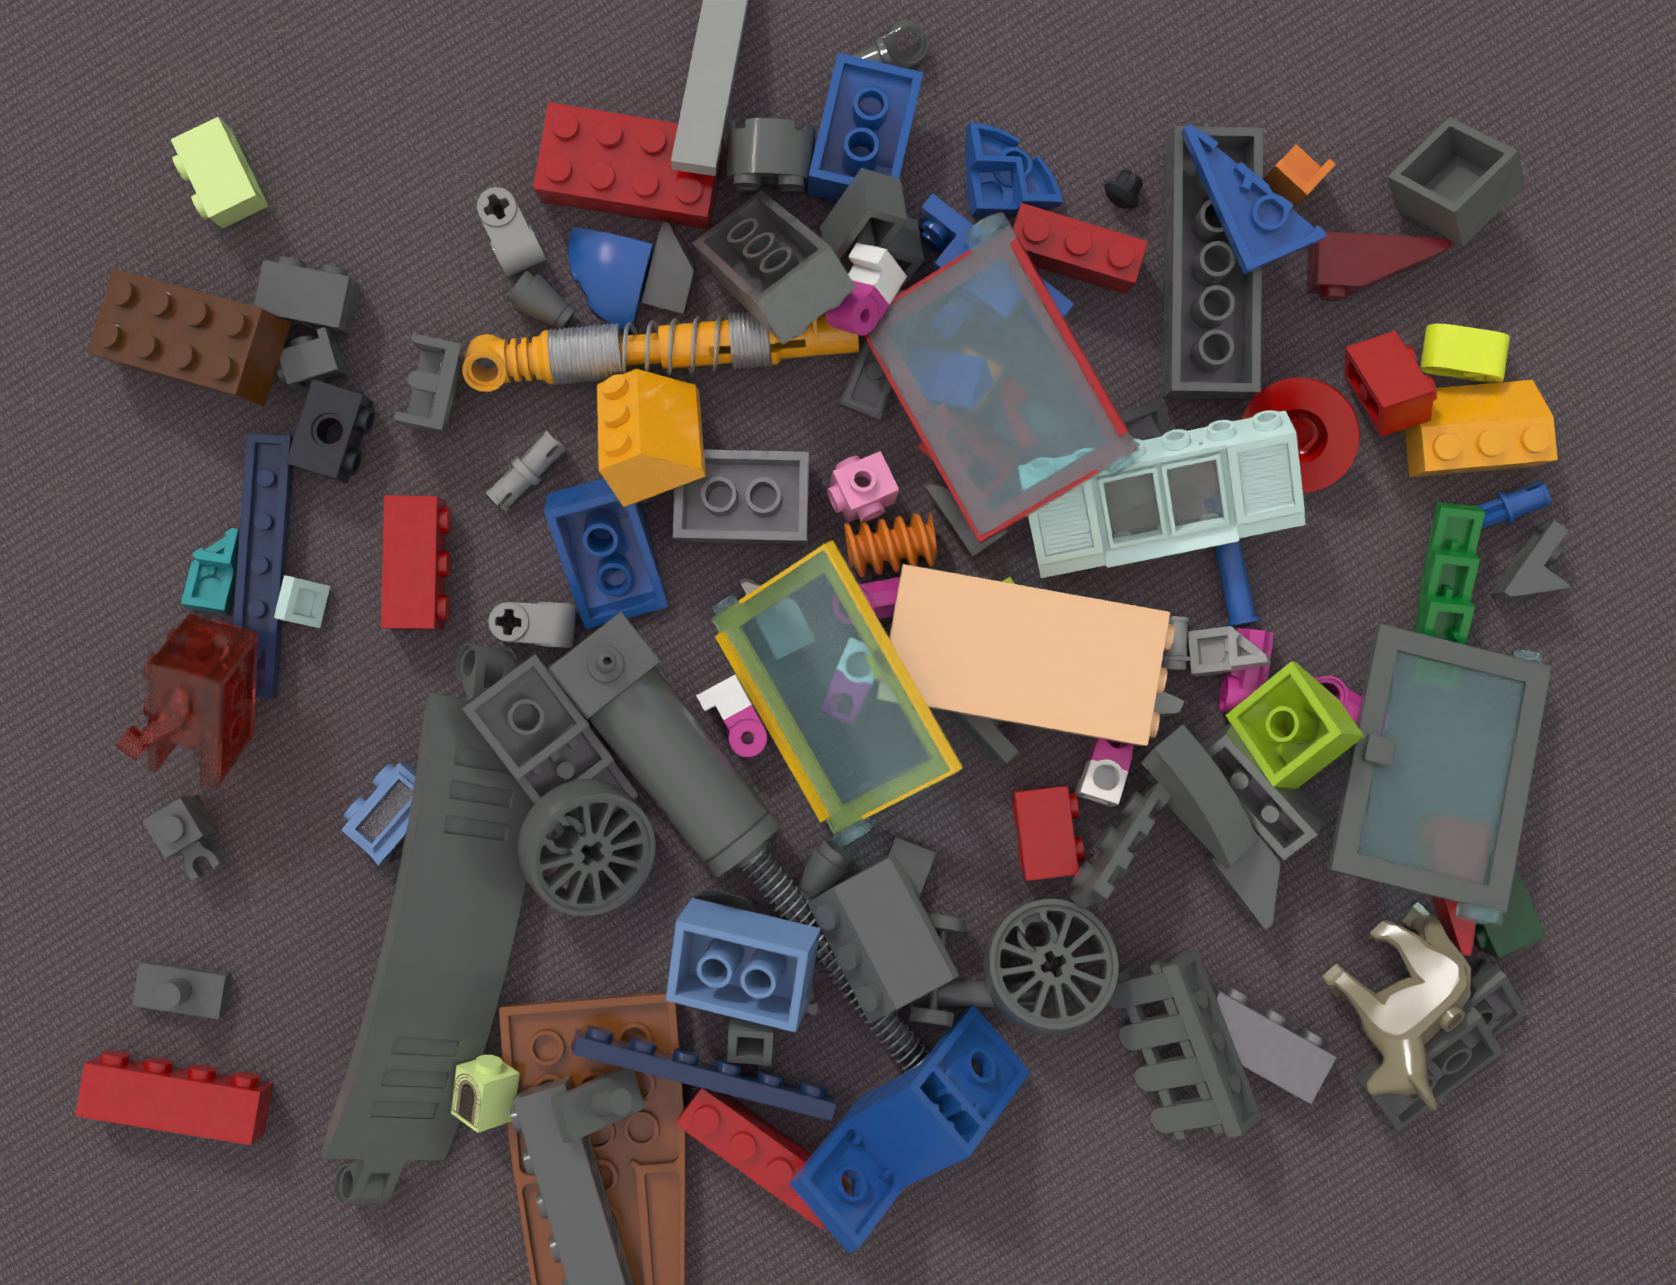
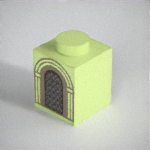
(484, 1092)

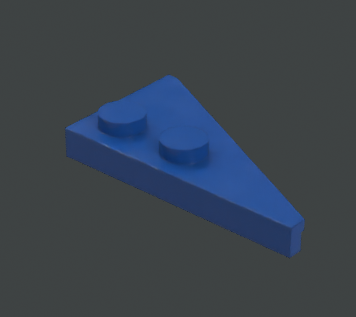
(1253, 217)

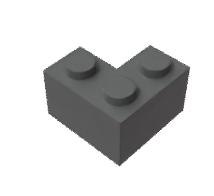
(874, 215)

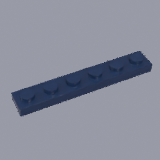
(263, 549)
(686, 1068)

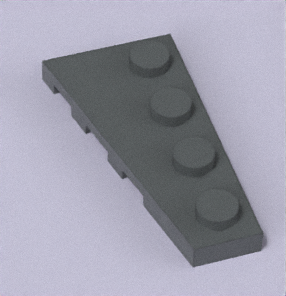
(1093, 879)

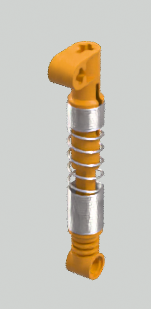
(603, 352)

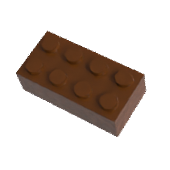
(189, 337)

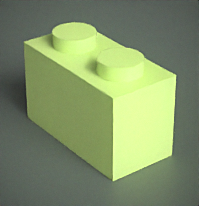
(218, 173)

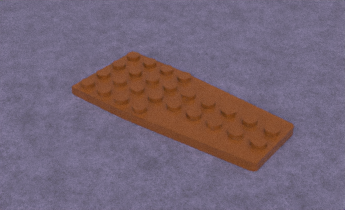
(637, 1156)

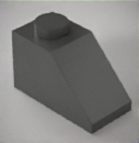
(1252, 880)

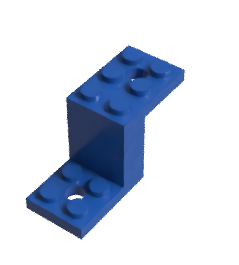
(910, 1128)

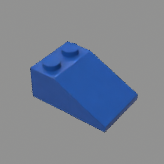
(863, 124)
(605, 553)

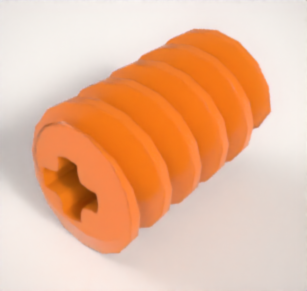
(891, 545)

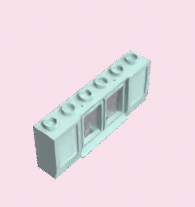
(1177, 497)

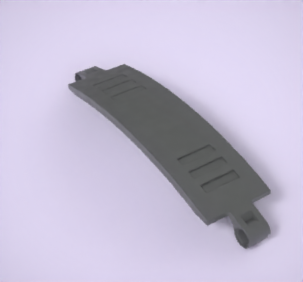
(440, 948)

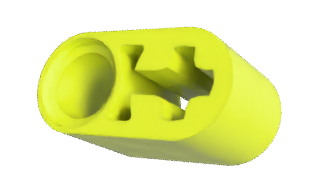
(1465, 353)

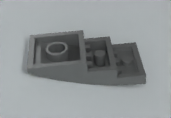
(542, 735)

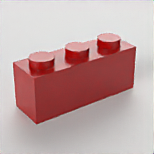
(1079, 249)
(415, 563)

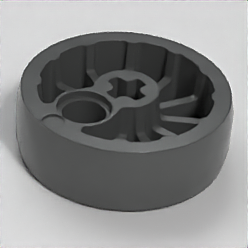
(582, 862)
(1035, 914)

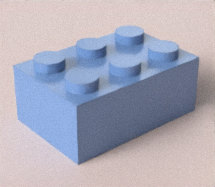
(742, 964)

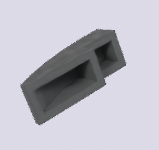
(1201, 796)

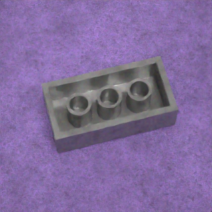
(774, 266)

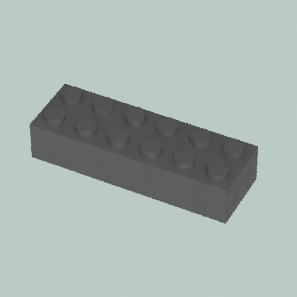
(1208, 300)

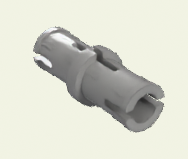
(526, 471)

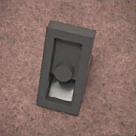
(1527, 570)

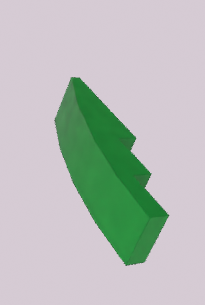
(1450, 573)

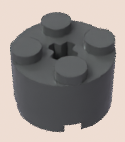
(769, 155)

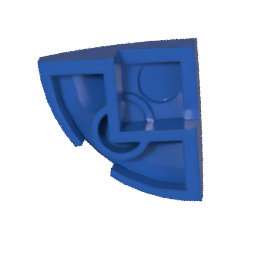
(1003, 175)
(610, 273)

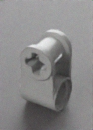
(510, 236)
(542, 623)

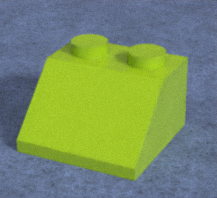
(1293, 727)

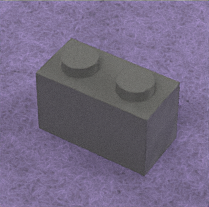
(308, 295)

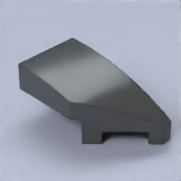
(670, 272)
(950, 510)

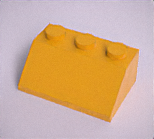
(1483, 430)
(648, 434)

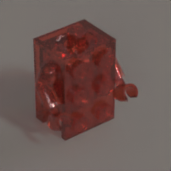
(199, 697)

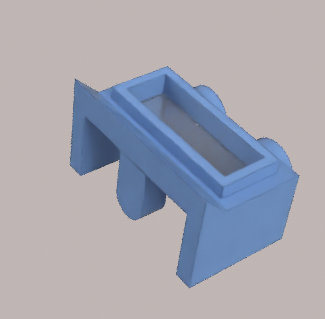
(383, 818)

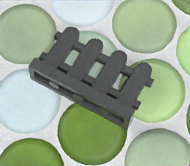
(1205, 1040)

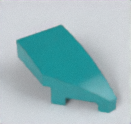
(213, 576)

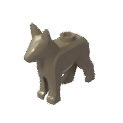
(1413, 1009)

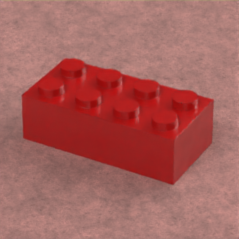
(620, 168)

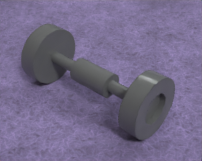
(931, 1016)

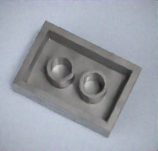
(745, 499)

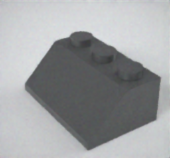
(883, 939)

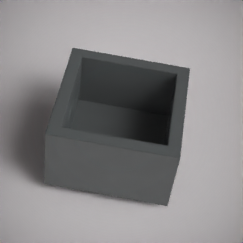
(1456, 181)

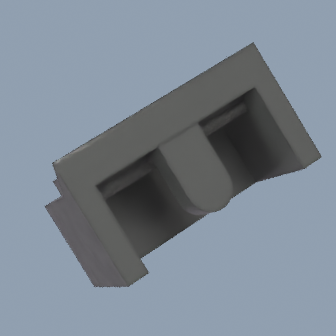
(432, 385)

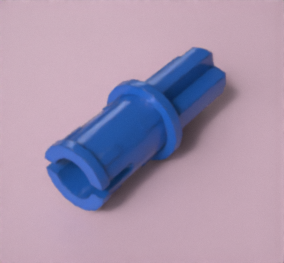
(1515, 503)

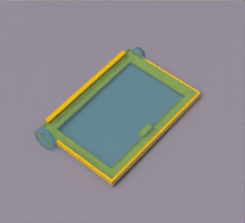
(833, 692)

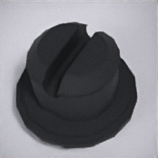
(1124, 190)

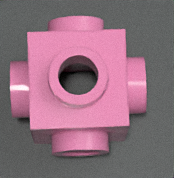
(862, 487)

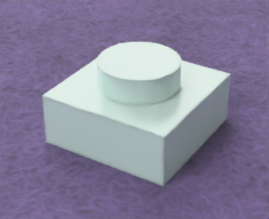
(302, 601)

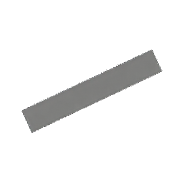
(709, 86)

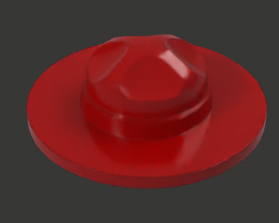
(1323, 426)

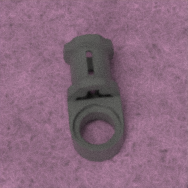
(885, 46)

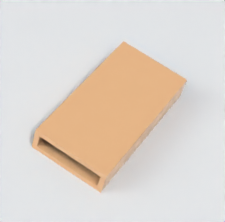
(1032, 654)

